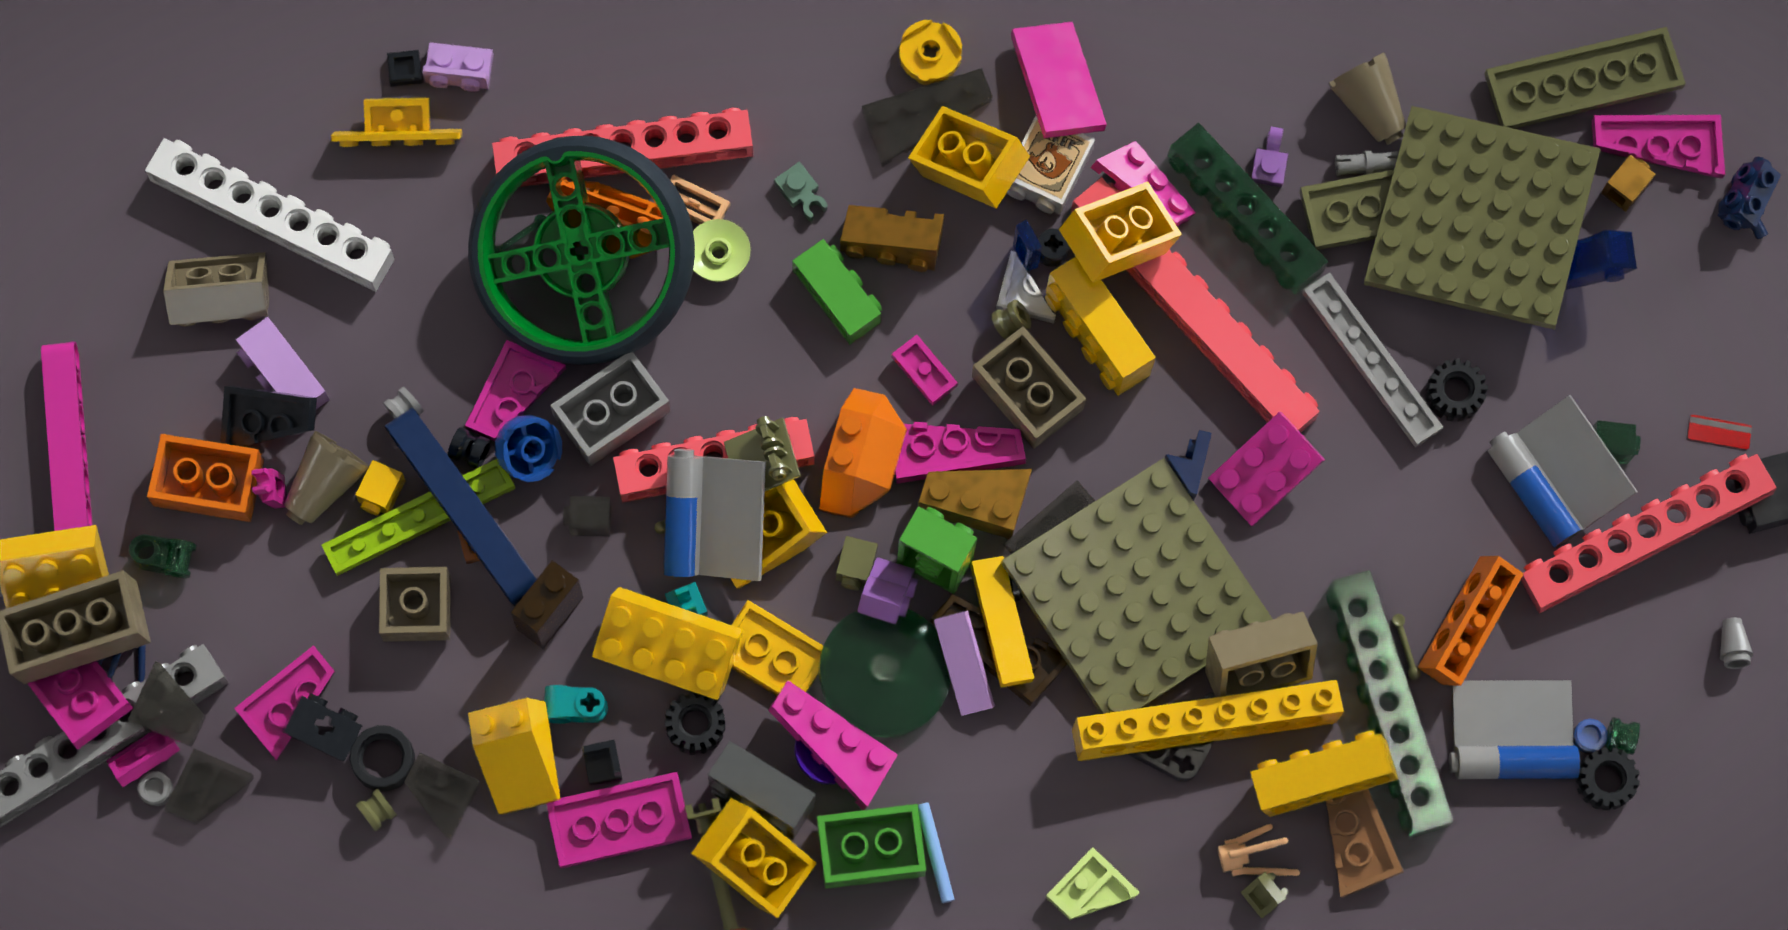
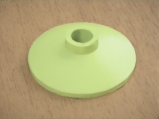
(726, 237)

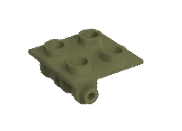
(768, 444)

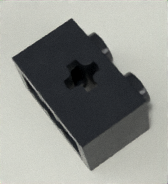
(303, 728)

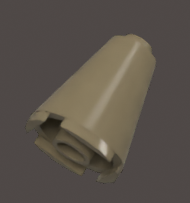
(1372, 98)
(322, 478)

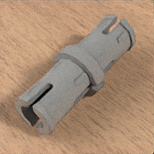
(1365, 163)

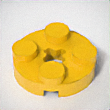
(928, 69)

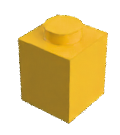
(380, 488)

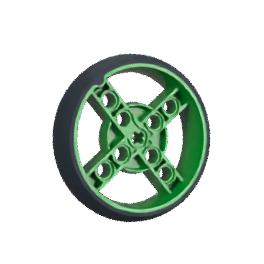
(562, 159)

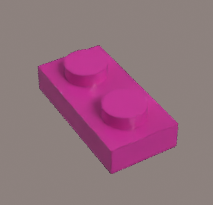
(924, 370)
(141, 757)

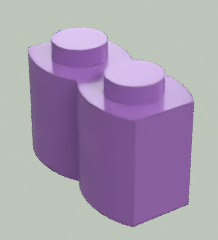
(888, 591)

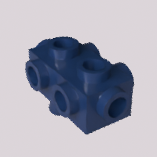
(1749, 196)

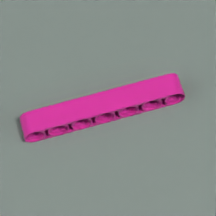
(66, 436)

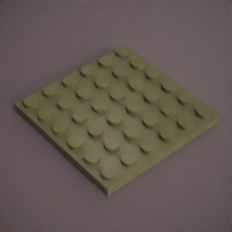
(1482, 217)
(1134, 589)

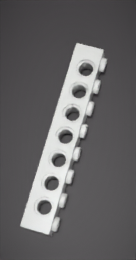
(173, 156)

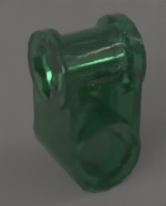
(169, 556)

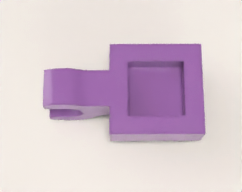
(1270, 164)

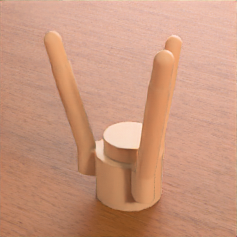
(1235, 854)

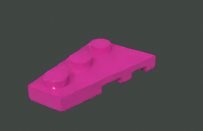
(272, 704)

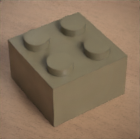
(414, 604)

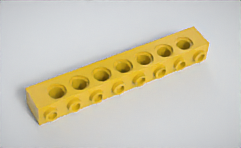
(1207, 720)

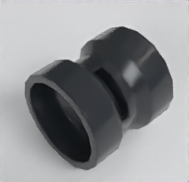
(469, 448)

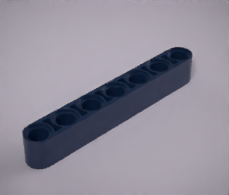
(461, 505)

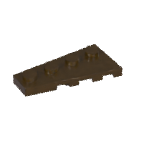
(1045, 661)

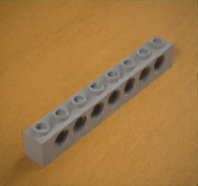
(61, 772)

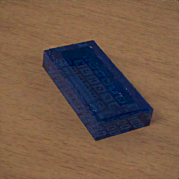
(1027, 245)

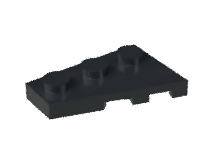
(264, 415)

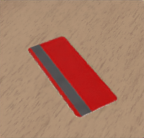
(1719, 432)

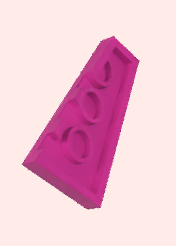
(1673, 141)
(956, 449)

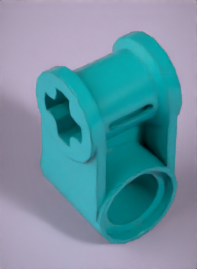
(568, 704)

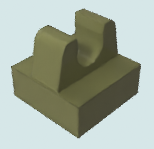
(1264, 894)

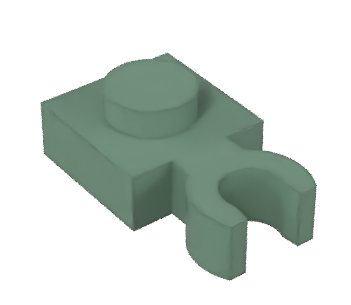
(798, 188)

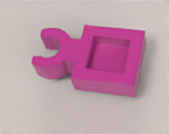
(270, 487)

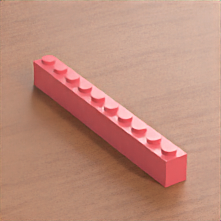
(1215, 331)

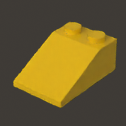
(787, 527)
(516, 754)

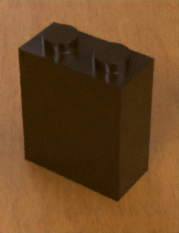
(547, 604)

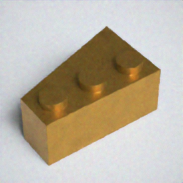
(892, 237)
(978, 497)

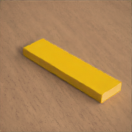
(1002, 622)

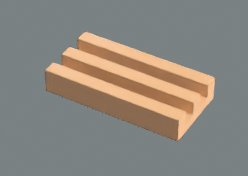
(704, 194)

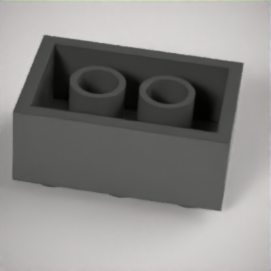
(762, 788)

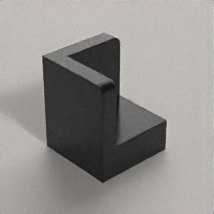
(602, 762)

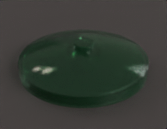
(884, 673)

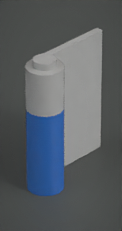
(1562, 471)
(714, 516)
(1513, 730)

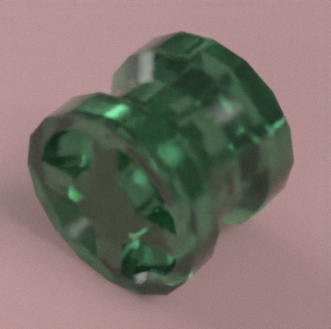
(1622, 735)

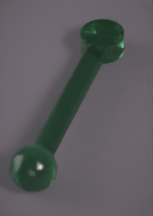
(537, 221)

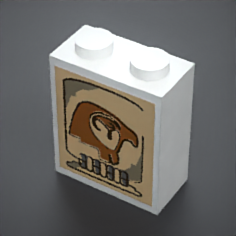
(1051, 169)

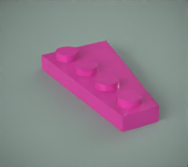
(845, 750)

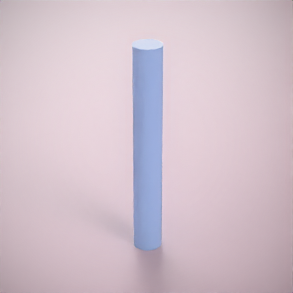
(935, 853)

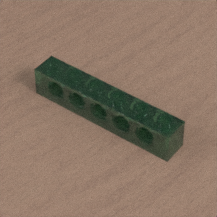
(1198, 145)

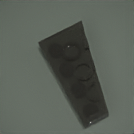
(902, 119)

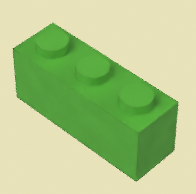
(837, 290)

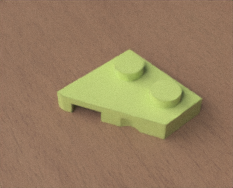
(1090, 887)

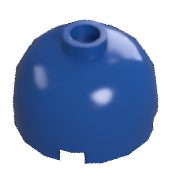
(528, 447)

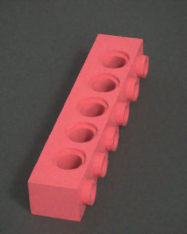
(631, 461)

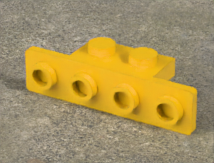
(396, 120)

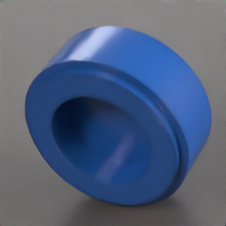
(1590, 735)

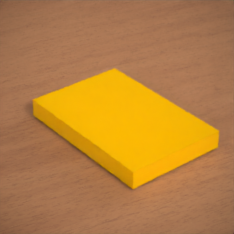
(774, 651)

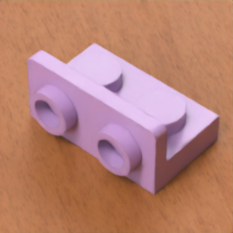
(458, 66)

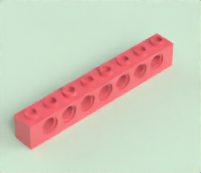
(671, 153)
(1756, 487)

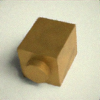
(1628, 182)

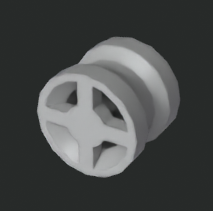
(402, 403)

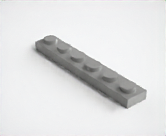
(1372, 360)

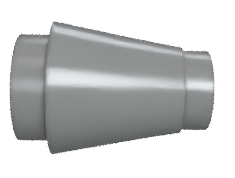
(1735, 645)

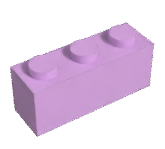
(278, 363)

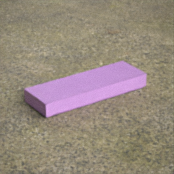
(964, 663)

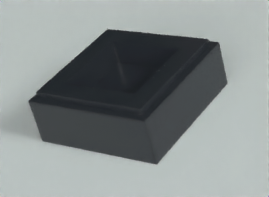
(404, 68)

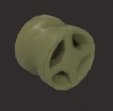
(1011, 319)
(376, 810)

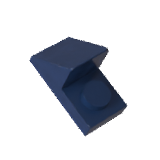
(1191, 470)

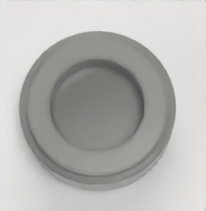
(155, 788)

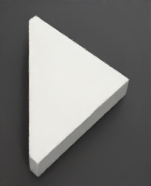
(1021, 287)

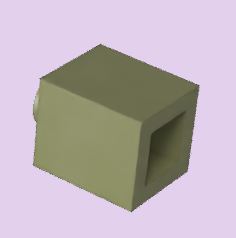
(856, 562)

